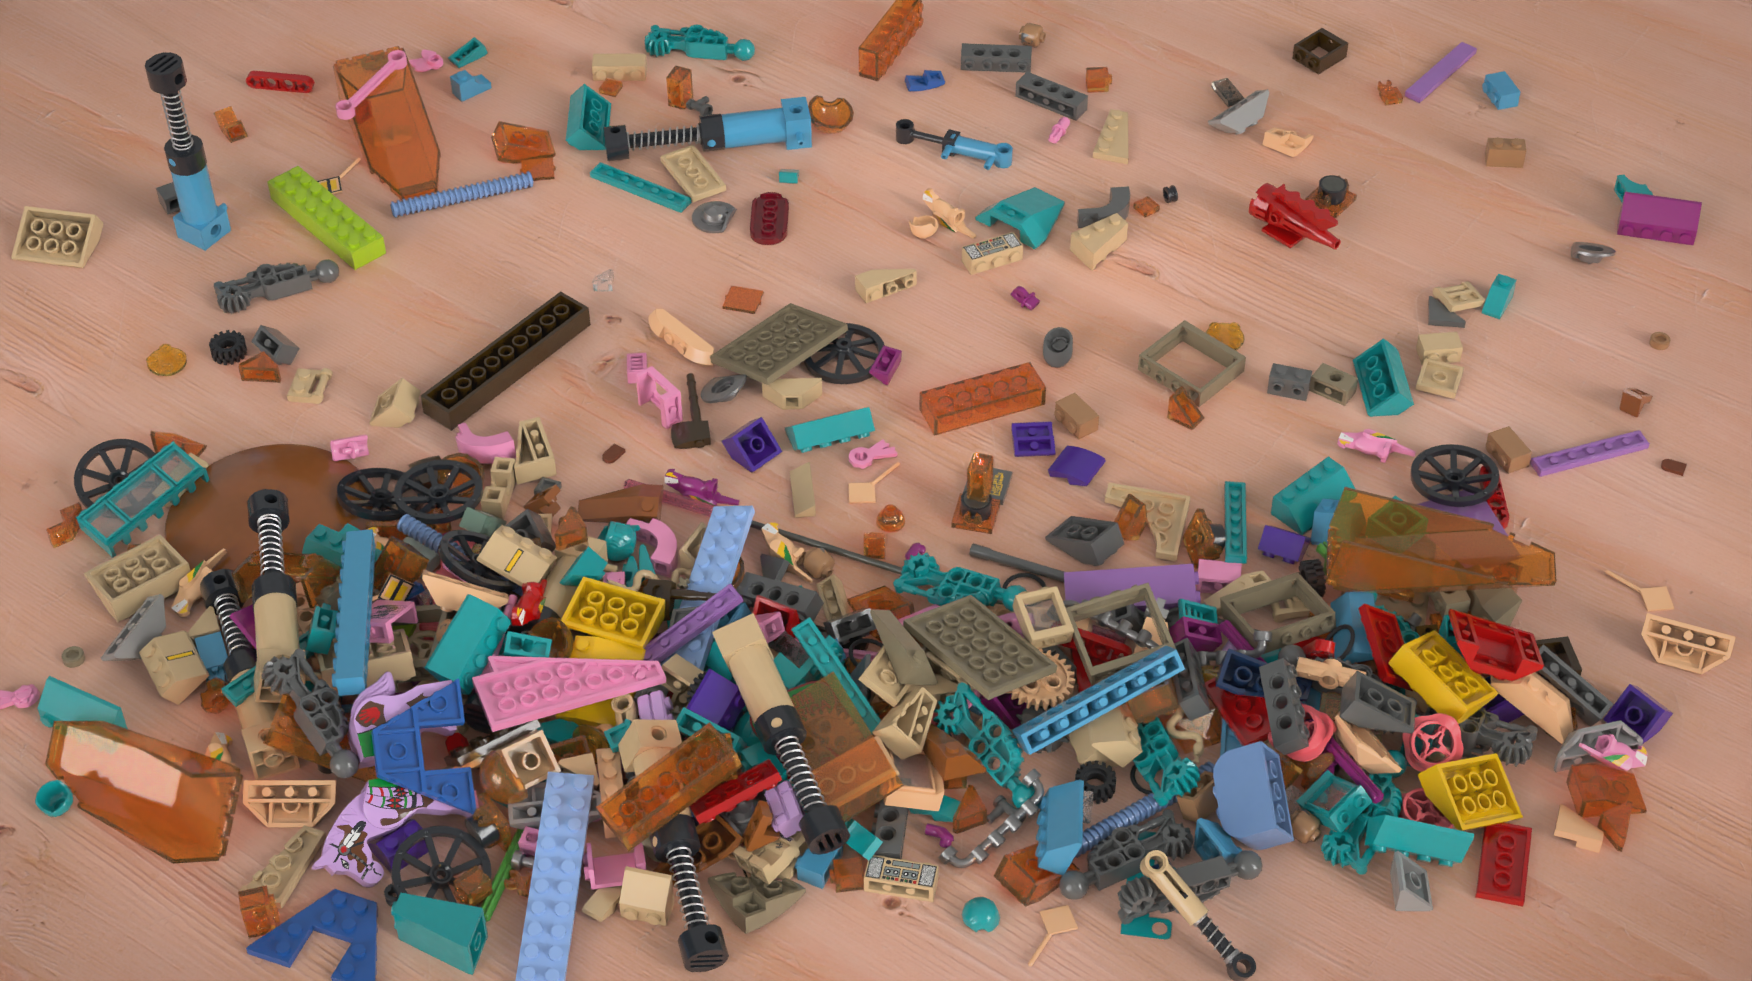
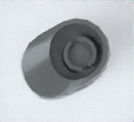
(1058, 347)

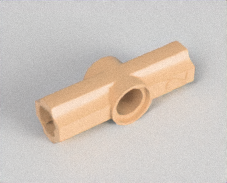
(1328, 673)

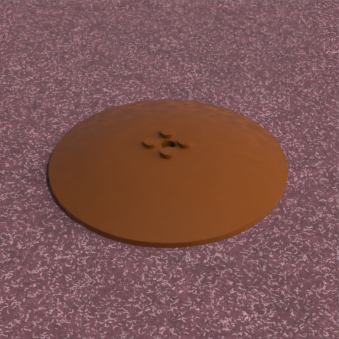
(218, 510)

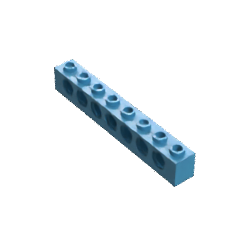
(1098, 699)

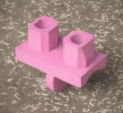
(349, 447)

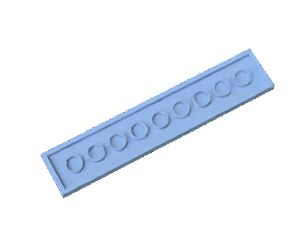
(715, 570)
(555, 878)

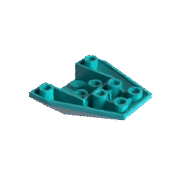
(1029, 211)

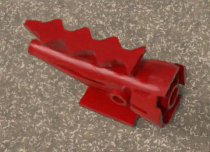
(1291, 217)

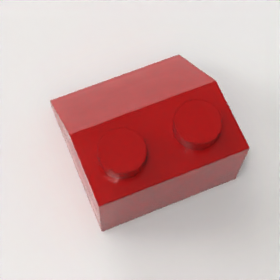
(789, 615)

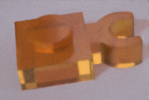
(1389, 94)
(520, 882)

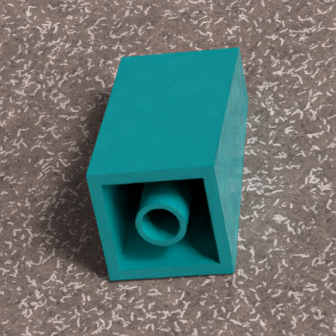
(441, 929)

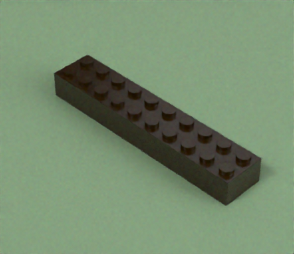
(505, 360)

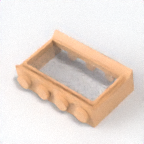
(921, 782)

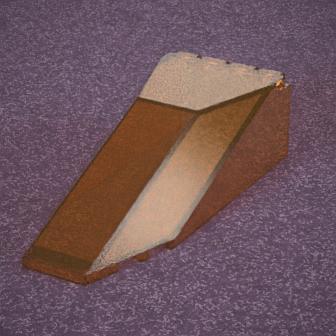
(391, 125)
(1412, 548)
(148, 788)

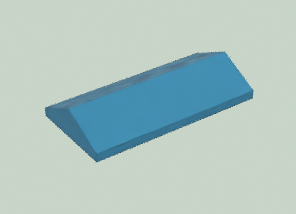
(1348, 613)

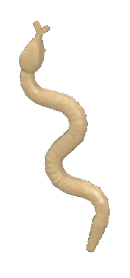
(650, 575)
(1198, 747)

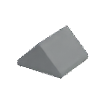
(1409, 885)

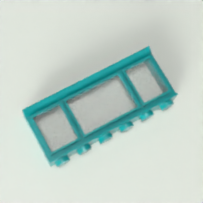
(140, 497)

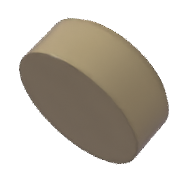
(73, 656)

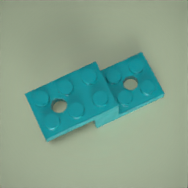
(794, 676)

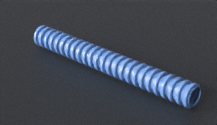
(461, 194)
(431, 539)
(1129, 816)

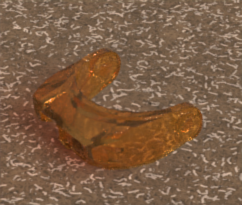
(1313, 769)

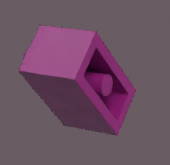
(1202, 634)

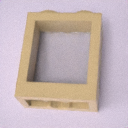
(1043, 617)

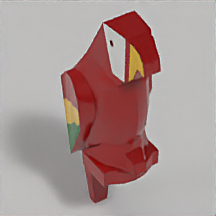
(530, 604)

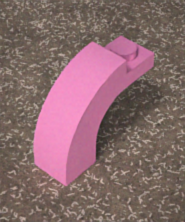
(484, 448)
(663, 540)

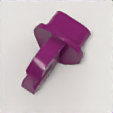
(1025, 298)

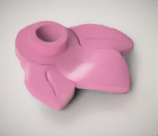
(429, 61)

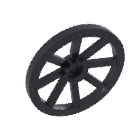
(844, 350)
(115, 475)
(1454, 478)
(438, 494)
(379, 498)
(469, 568)
(438, 868)

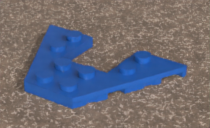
(400, 753)
(334, 915)

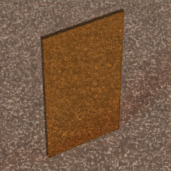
(842, 749)

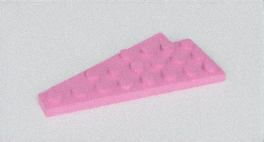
(541, 686)

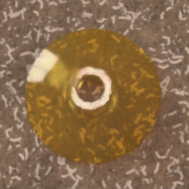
(594, 737)

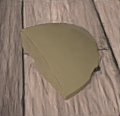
(752, 901)

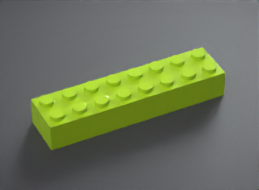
(326, 217)

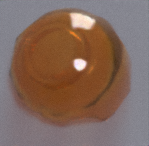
(213, 699)

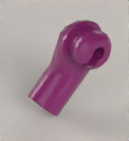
(914, 549)
(940, 832)

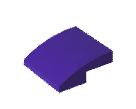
(1033, 439)
(1076, 465)

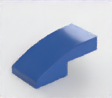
(929, 80)

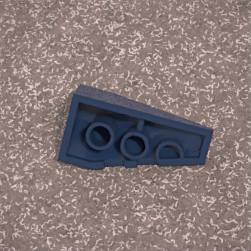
(1242, 676)

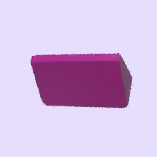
(886, 364)

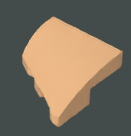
(1286, 141)
(1576, 828)

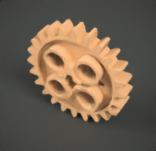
(1048, 690)

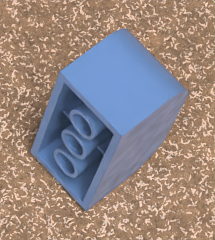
(1252, 796)

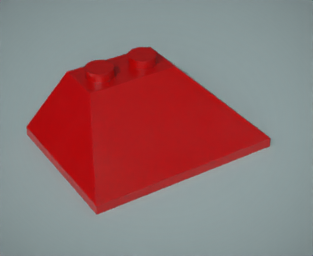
(1495, 647)

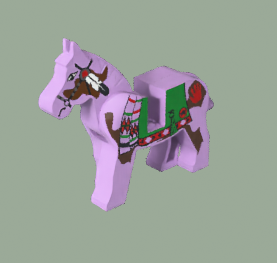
(381, 805)

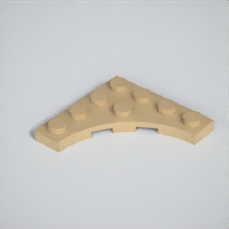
(1165, 515)

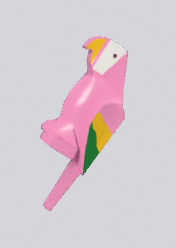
(1372, 443)
(1616, 754)

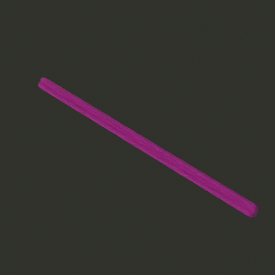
(1332, 746)

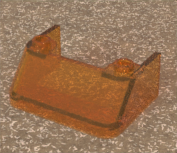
(310, 569)

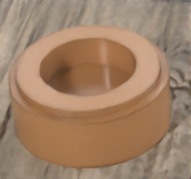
(1659, 341)

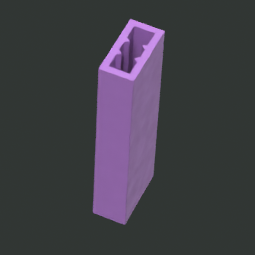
(1166, 582)

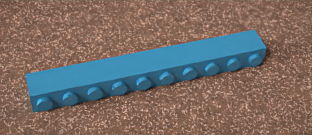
(354, 613)

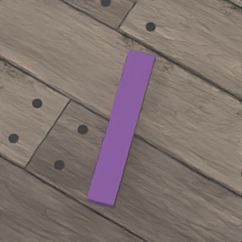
(1440, 72)
(1589, 453)
(692, 624)

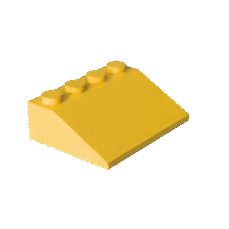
(614, 613)
(599, 648)
(1442, 677)
(1471, 792)

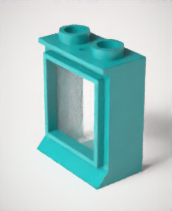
(1335, 801)

